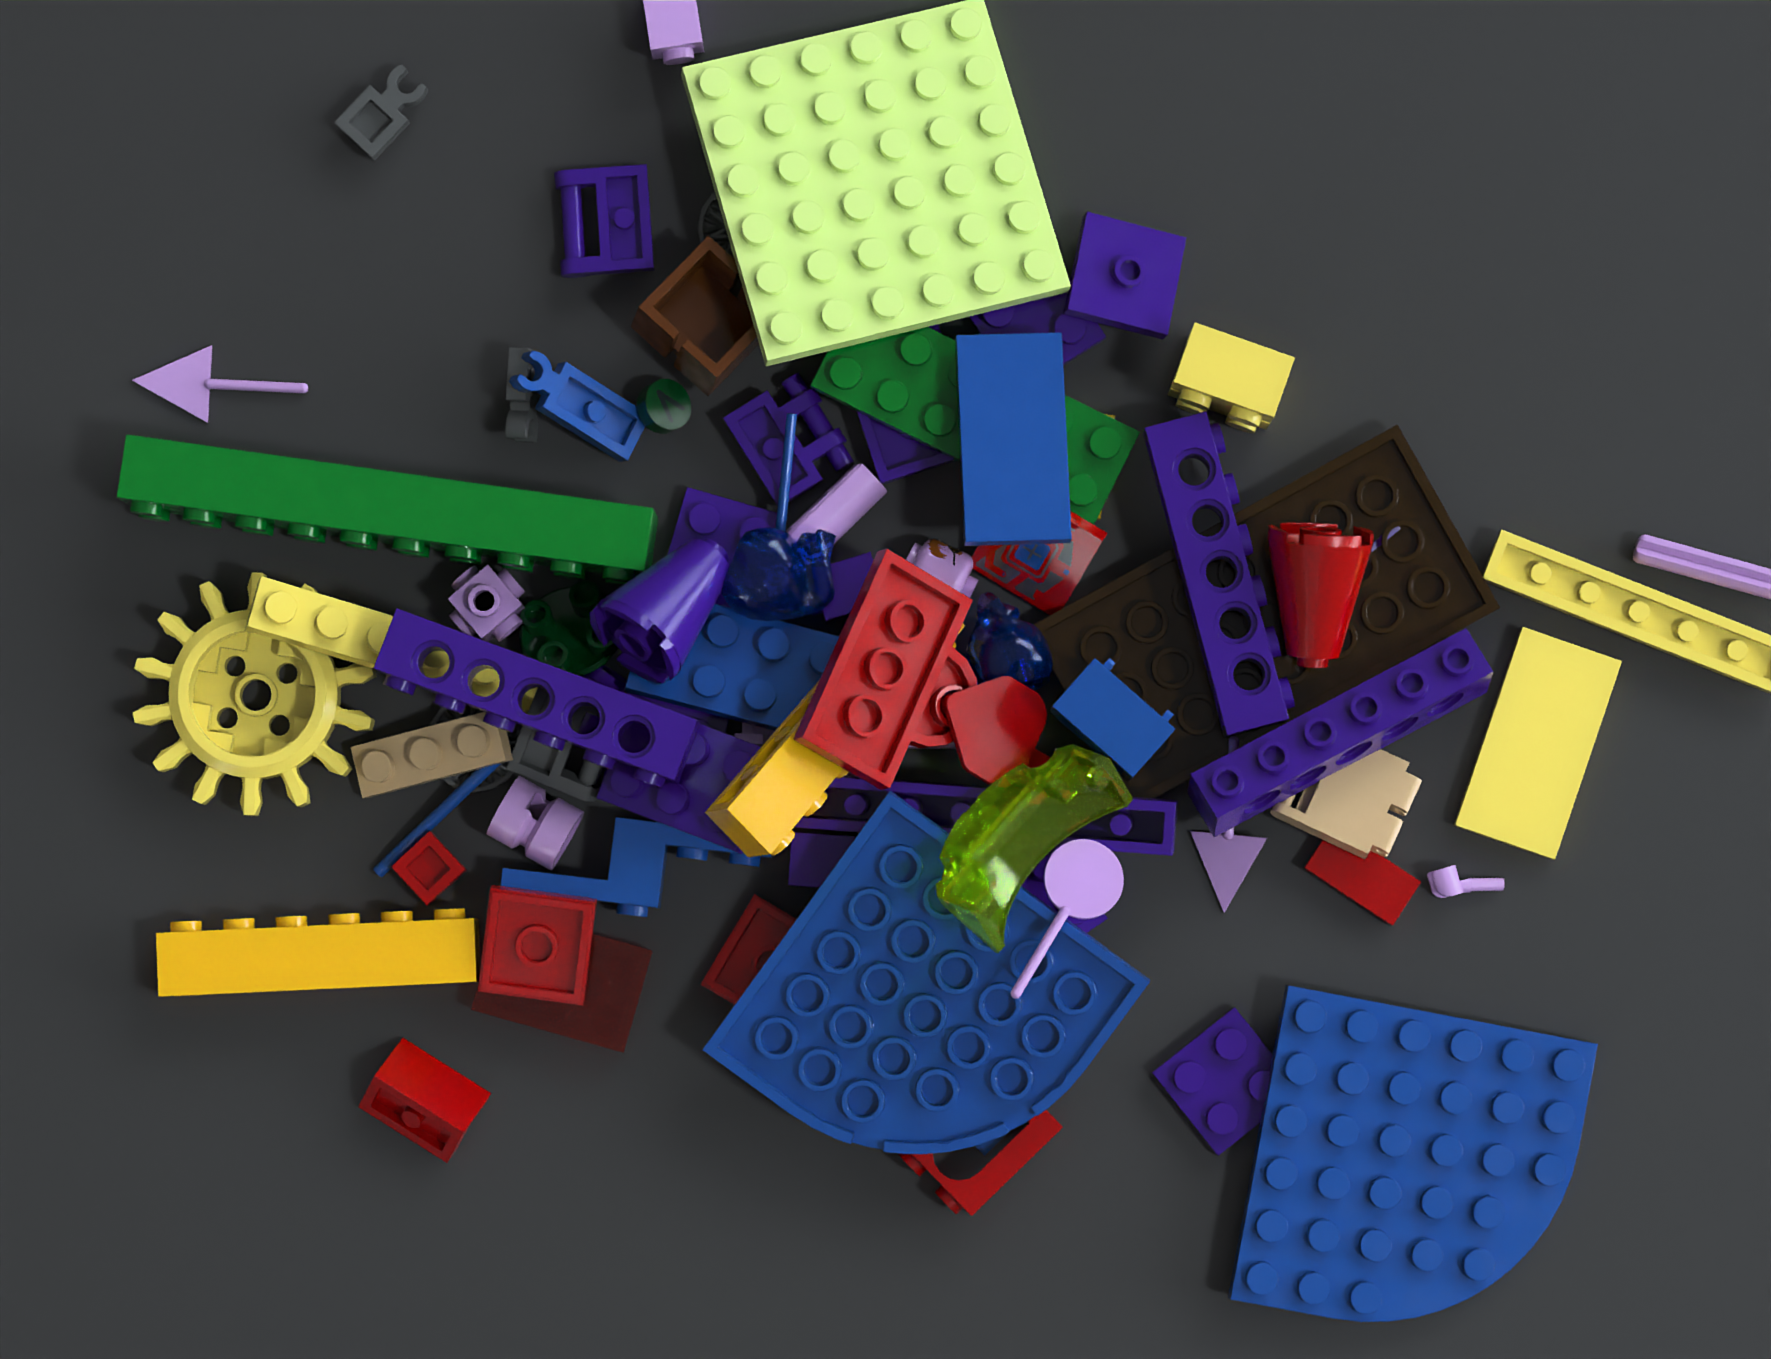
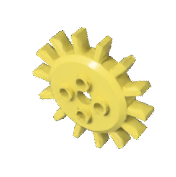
(248, 750)

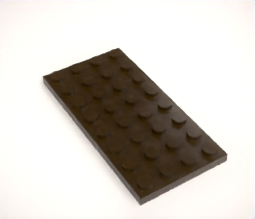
(1411, 597)

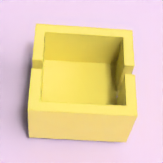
(1230, 378)

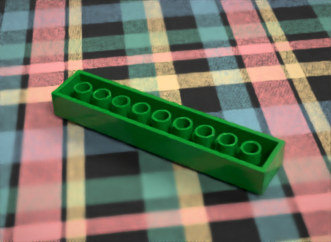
(386, 507)

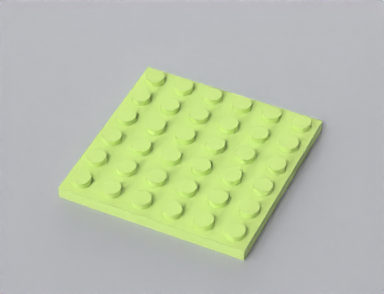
(874, 180)

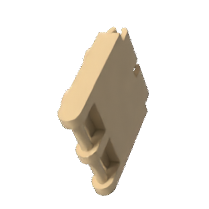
(1354, 804)

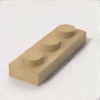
(429, 754)

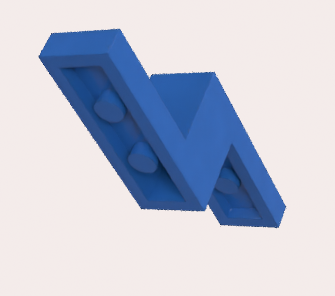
(634, 869)

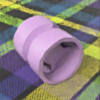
(535, 823)

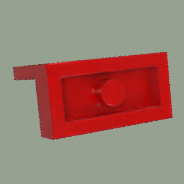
(424, 1099)

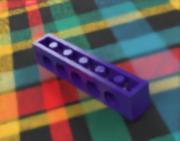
(1198, 439)
(414, 637)
(1339, 732)

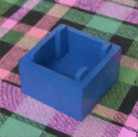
(1112, 718)

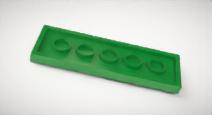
(912, 388)

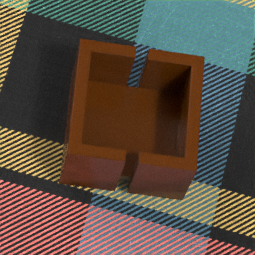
(700, 317)

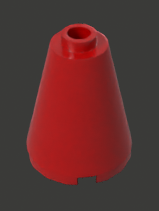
(1317, 585)

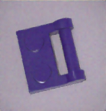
(622, 220)

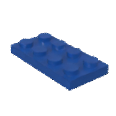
(744, 669)

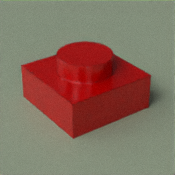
(429, 868)

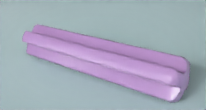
(1703, 565)

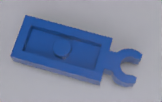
(582, 406)

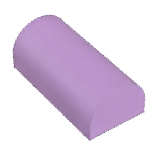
(841, 504)

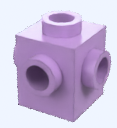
(495, 622)

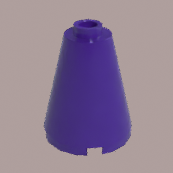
(663, 609)

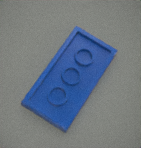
(1013, 439)

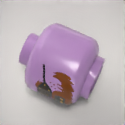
(945, 564)

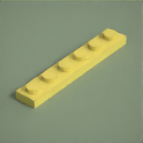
(1630, 609)
(341, 630)

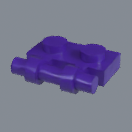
(761, 432)

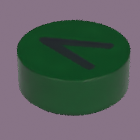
(664, 406)

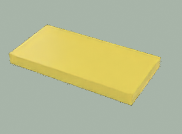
(1537, 743)

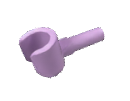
(1446, 883)

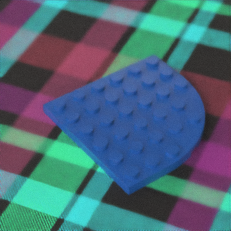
(902, 1021)
(1403, 1157)

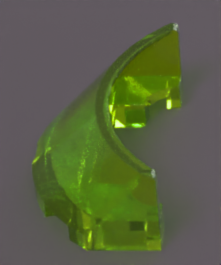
(1015, 828)

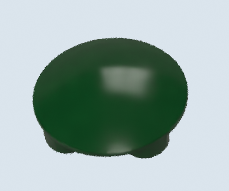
(560, 630)

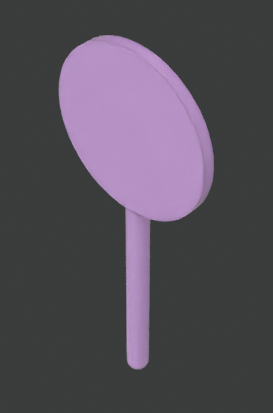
(1081, 883)

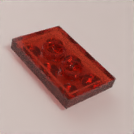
(610, 1004)

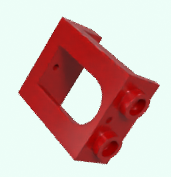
(978, 1189)

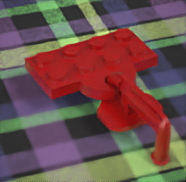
(891, 682)

